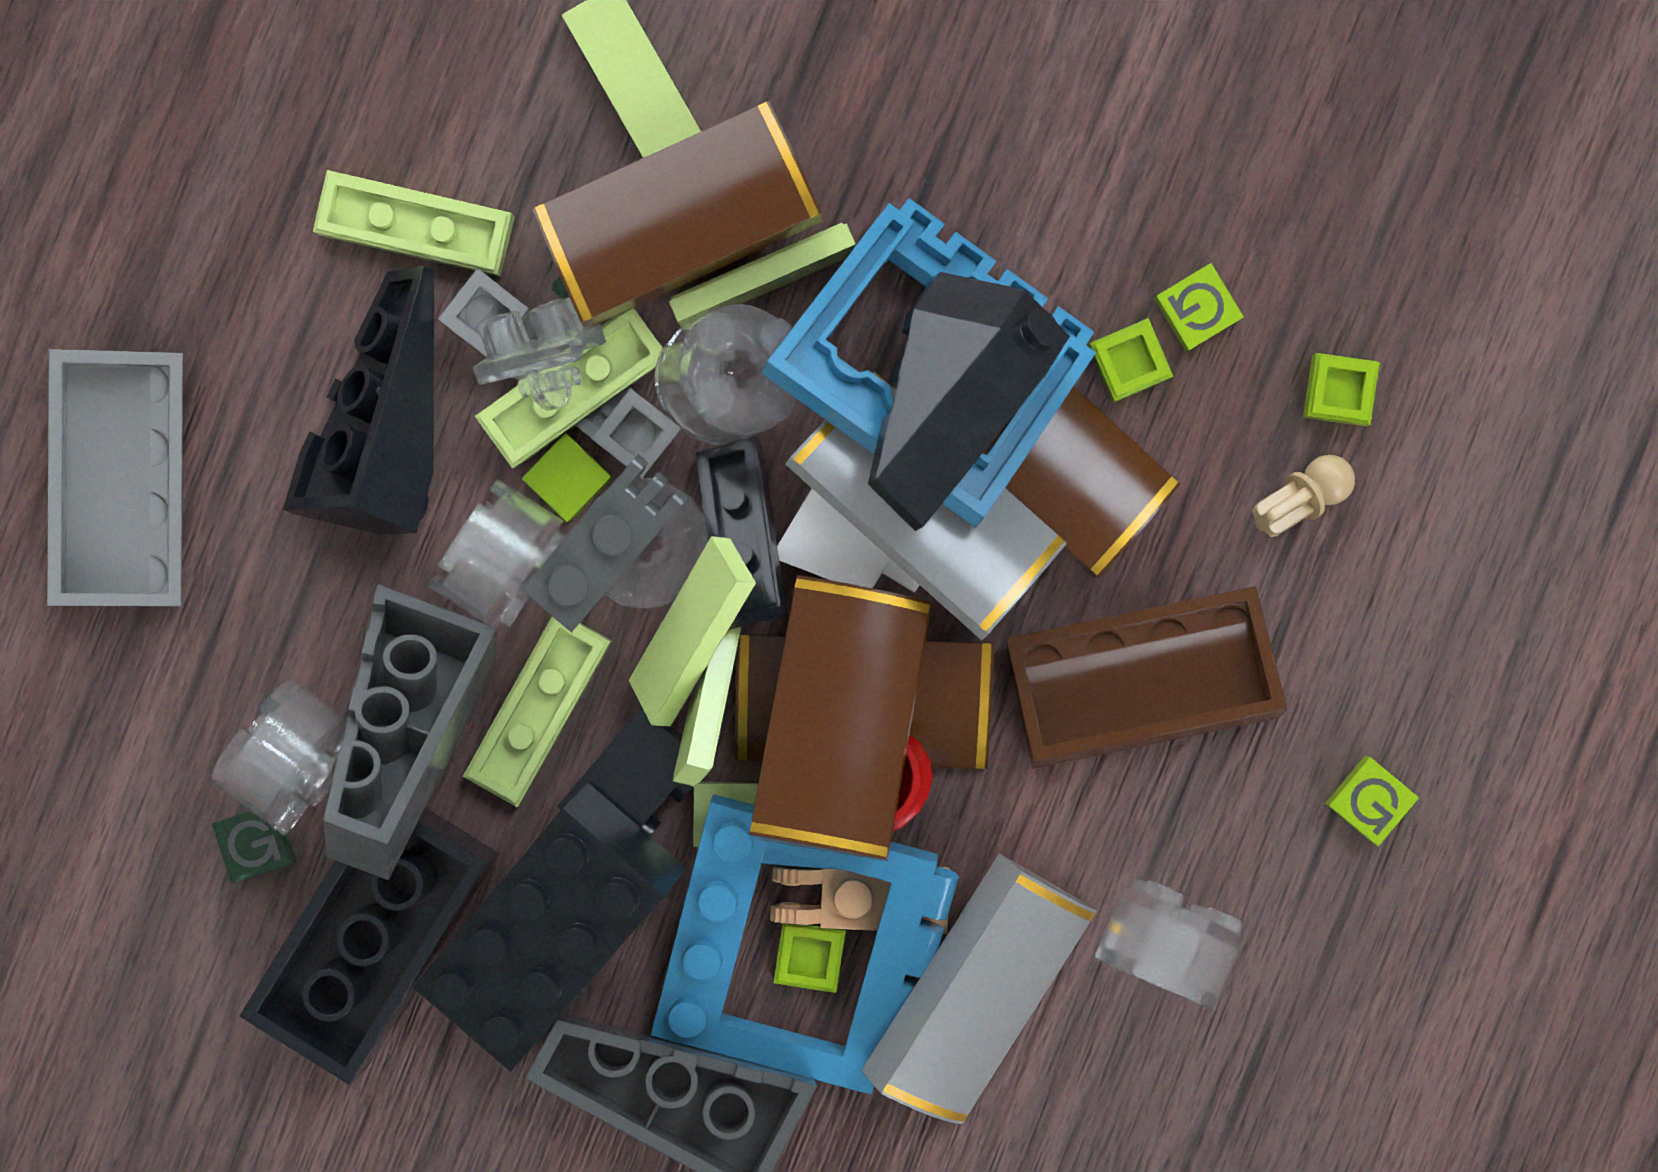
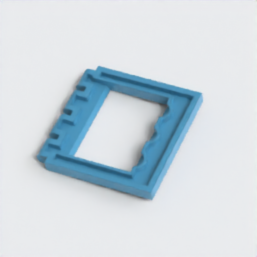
(858, 401)
(714, 927)

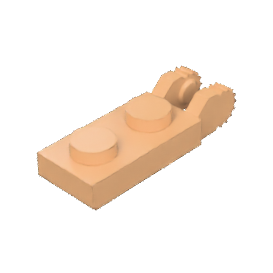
(847, 899)

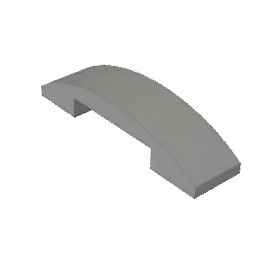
(621, 426)

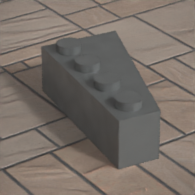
(404, 720)
(674, 1096)

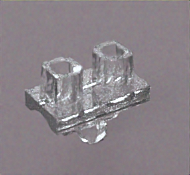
(544, 359)

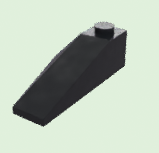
(962, 377)
(378, 443)

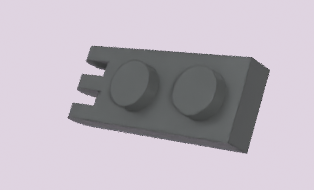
(601, 546)

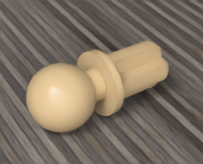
(1324, 482)

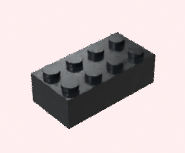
(549, 926)
(365, 948)

